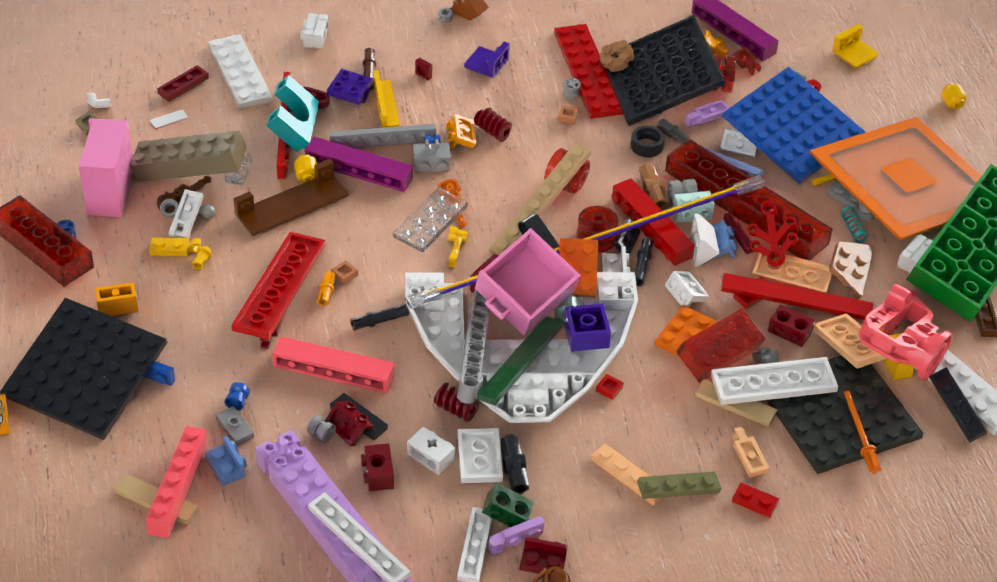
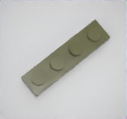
(679, 485)

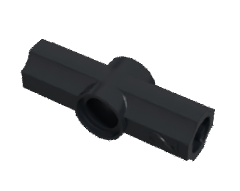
(514, 464)

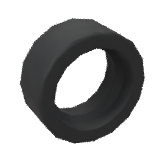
(647, 132)

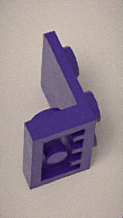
(488, 61)

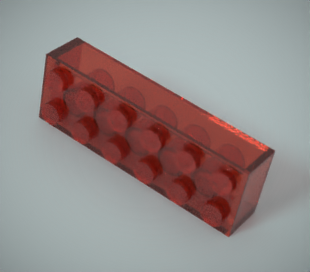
(44, 241)

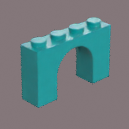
(293, 130)

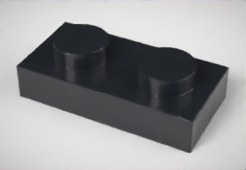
(626, 238)

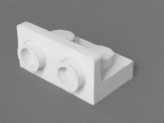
(737, 144)
(615, 262)
(685, 288)

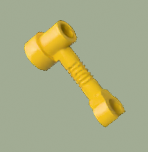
(456, 236)

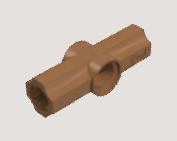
(653, 185)

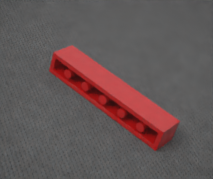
(663, 232)

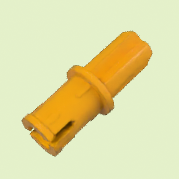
(326, 288)

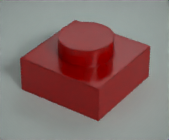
(609, 386)

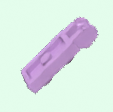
(515, 535)

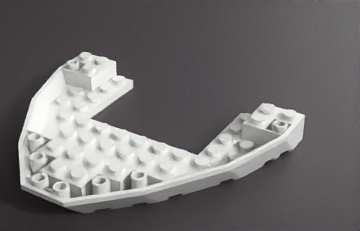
(555, 376)

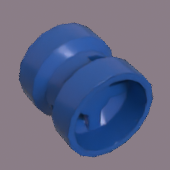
(237, 395)

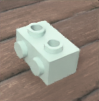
(704, 210)

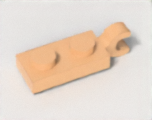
(749, 453)

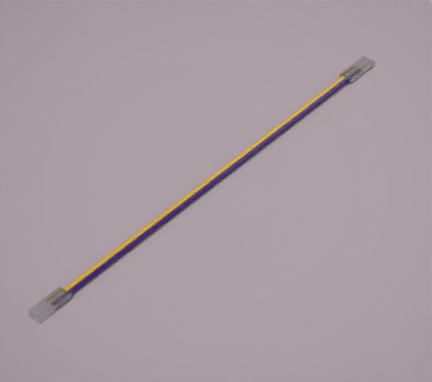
(434, 293)

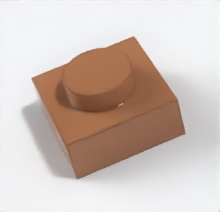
(568, 114)
(345, 272)

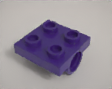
(350, 87)

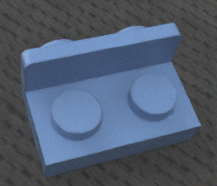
(226, 462)

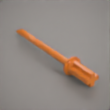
(868, 451)

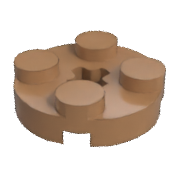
(624, 52)

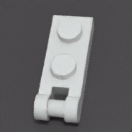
(186, 214)

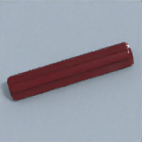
(739, 233)

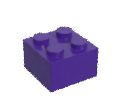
(587, 327)

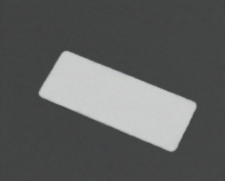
(169, 118)

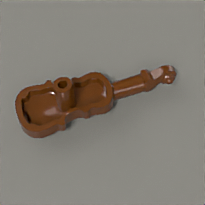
(178, 193)

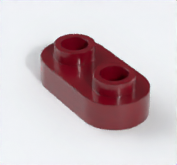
(321, 96)

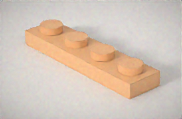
(620, 468)

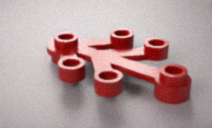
(773, 236)

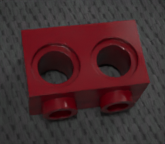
(791, 325)

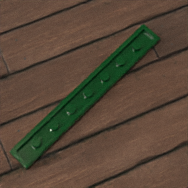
(519, 361)

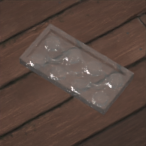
(430, 219)

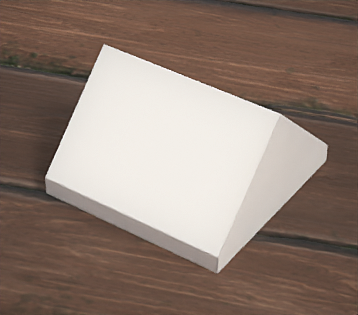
(705, 241)

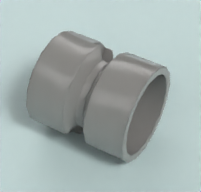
(677, 187)

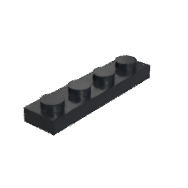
(958, 405)

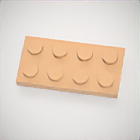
(794, 273)
(843, 336)

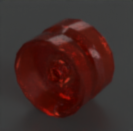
(727, 70)
(595, 221)

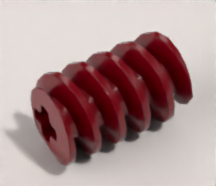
(493, 124)
(448, 400)

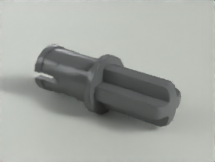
(672, 131)

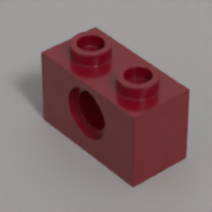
(378, 466)

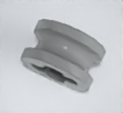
(445, 15)

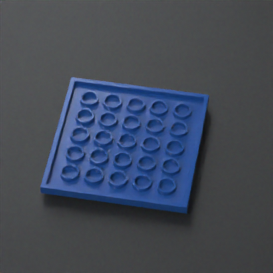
(789, 120)

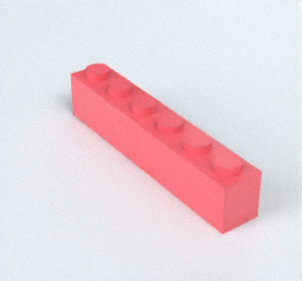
(333, 364)
(176, 482)

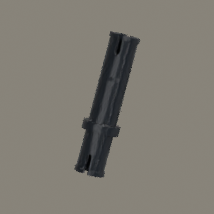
(644, 255)
(379, 317)

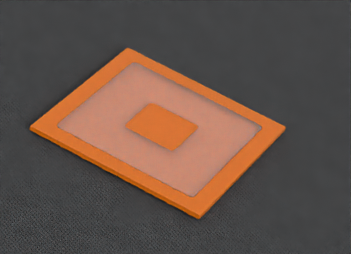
(901, 175)

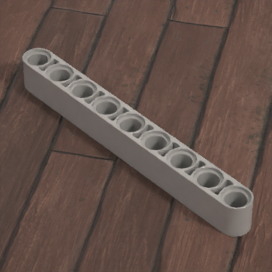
(473, 349)

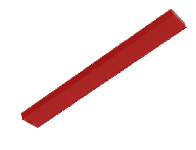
(795, 296)

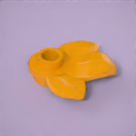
(717, 45)

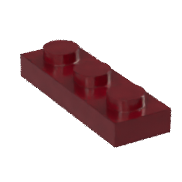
(182, 83)

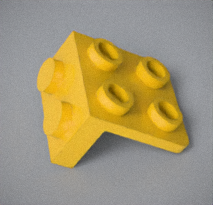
(851, 48)

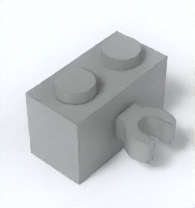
(431, 157)

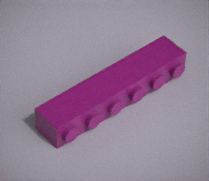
(736, 27)
(362, 164)

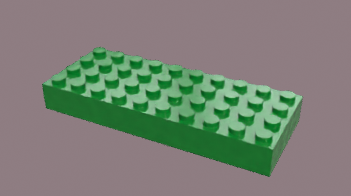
(962, 258)

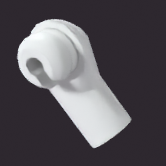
(96, 103)

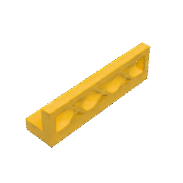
(385, 102)

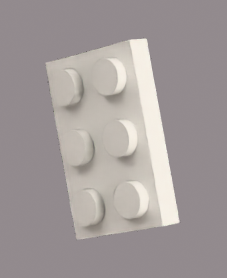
(479, 455)

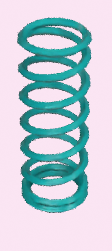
(859, 231)

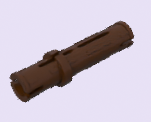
(369, 63)

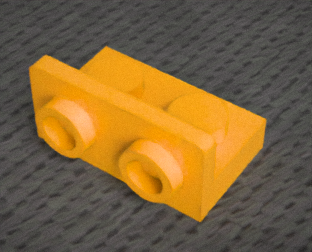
(461, 131)

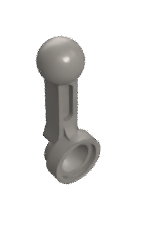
(206, 210)

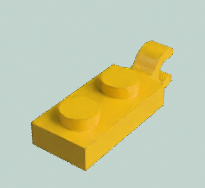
(173, 246)

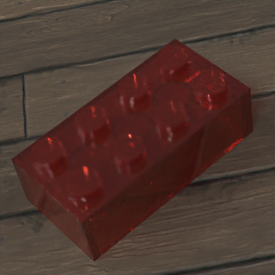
(720, 345)

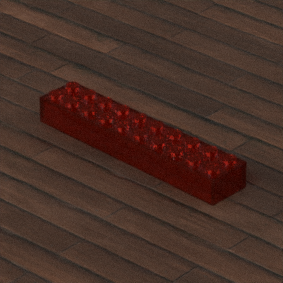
(716, 175)

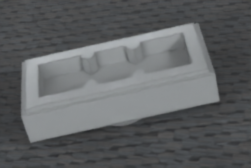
(234, 425)

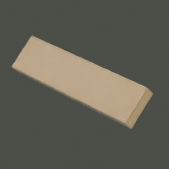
(752, 410)
(145, 494)

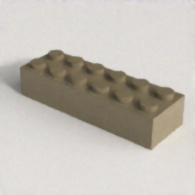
(188, 156)

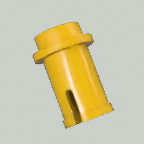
(203, 254)

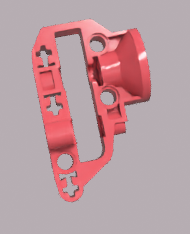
(918, 344)

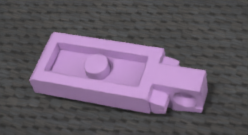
(706, 113)

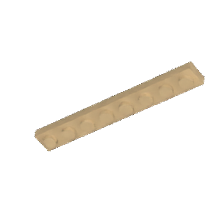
(543, 195)

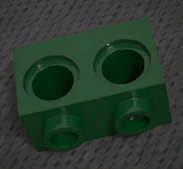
(507, 506)

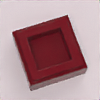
(423, 68)

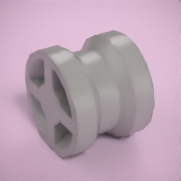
(571, 88)

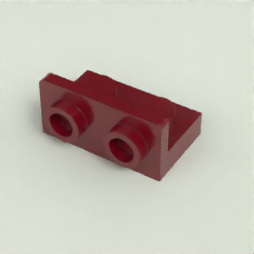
(348, 422)
(542, 554)

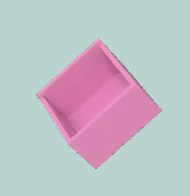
(106, 167)
(526, 282)

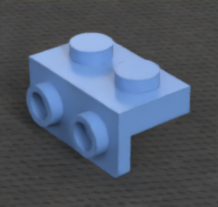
(724, 239)

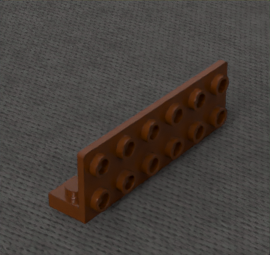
(290, 203)

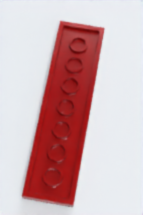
(587, 68)
(278, 286)

